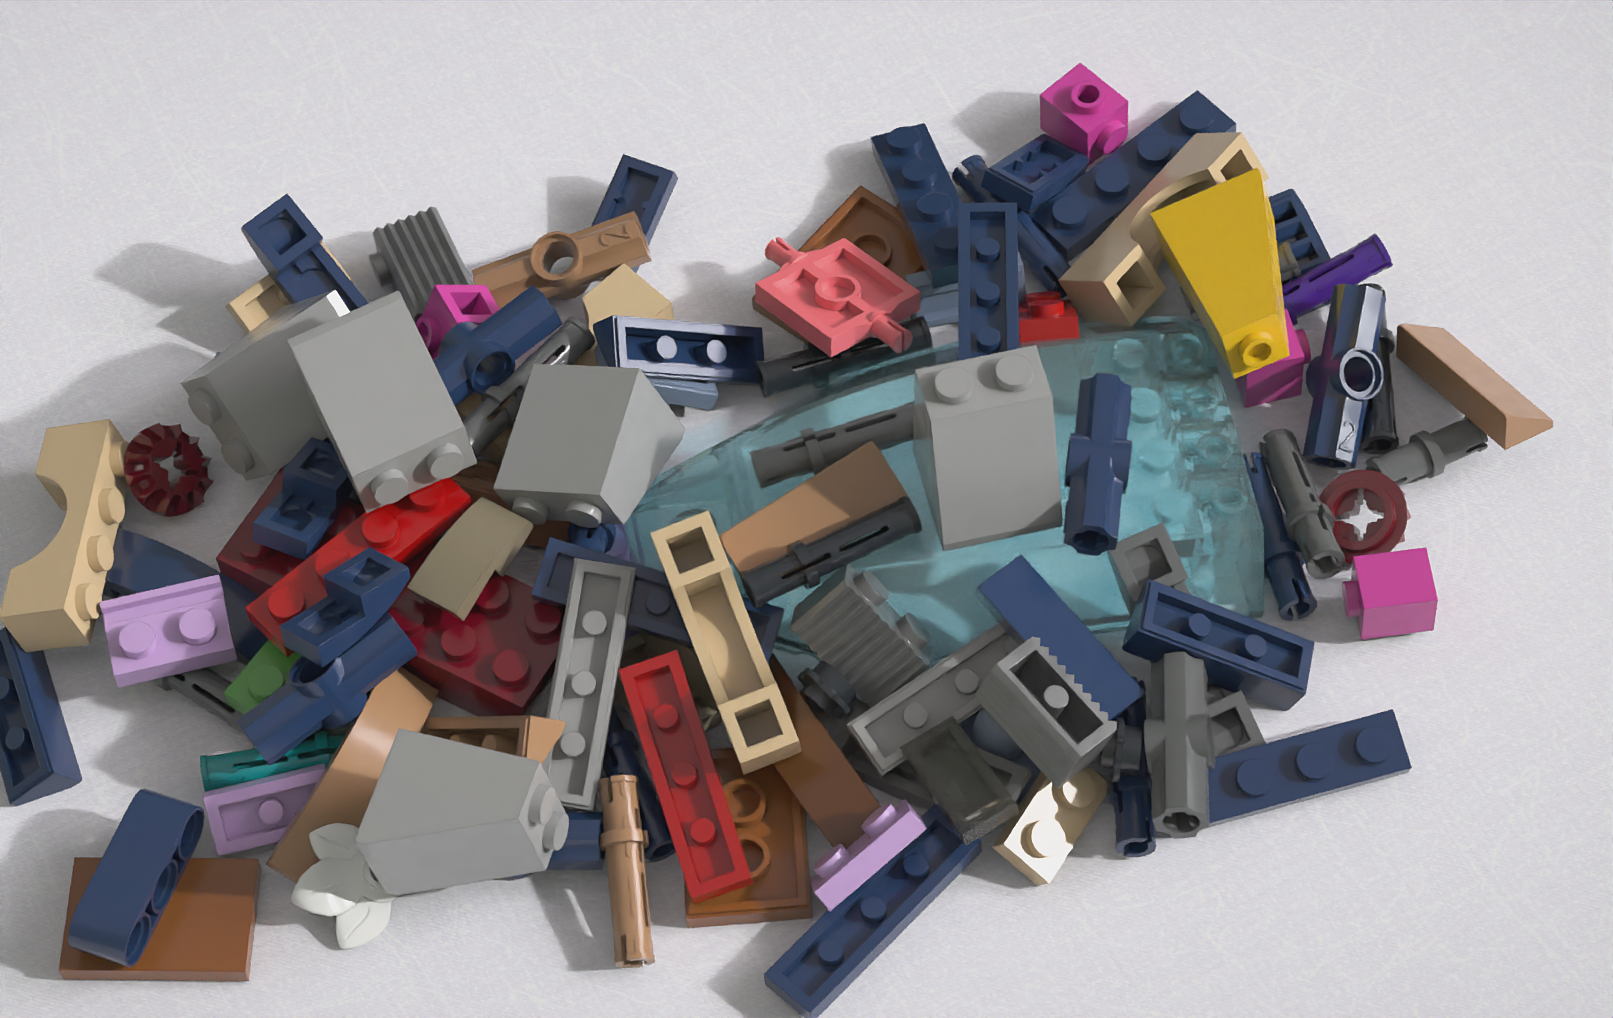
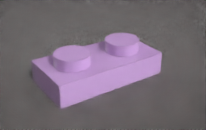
(259, 809)
(885, 835)

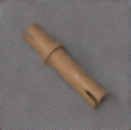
(627, 881)

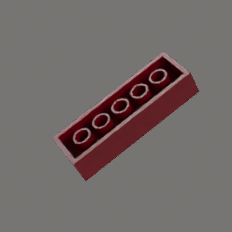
(482, 664)

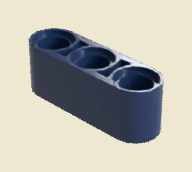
(136, 877)

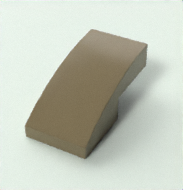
(467, 556)

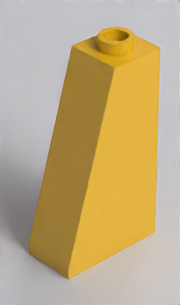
(1229, 268)

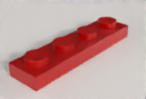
(394, 530)
(686, 777)

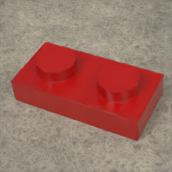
(1047, 317)

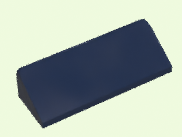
(681, 349)
(1031, 608)
(1235, 649)
(33, 733)

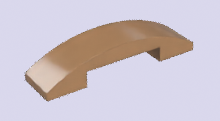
(355, 767)

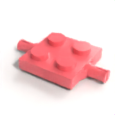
(837, 296)

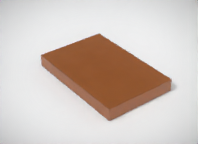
(872, 227)
(774, 844)
(200, 935)

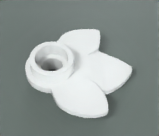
(343, 887)

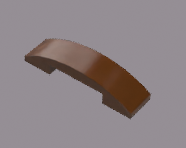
(821, 773)

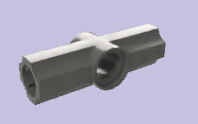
(1179, 745)

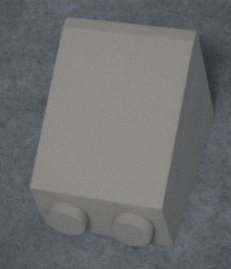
(256, 392)
(382, 401)
(586, 445)
(987, 447)
(457, 816)

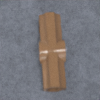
(594, 252)

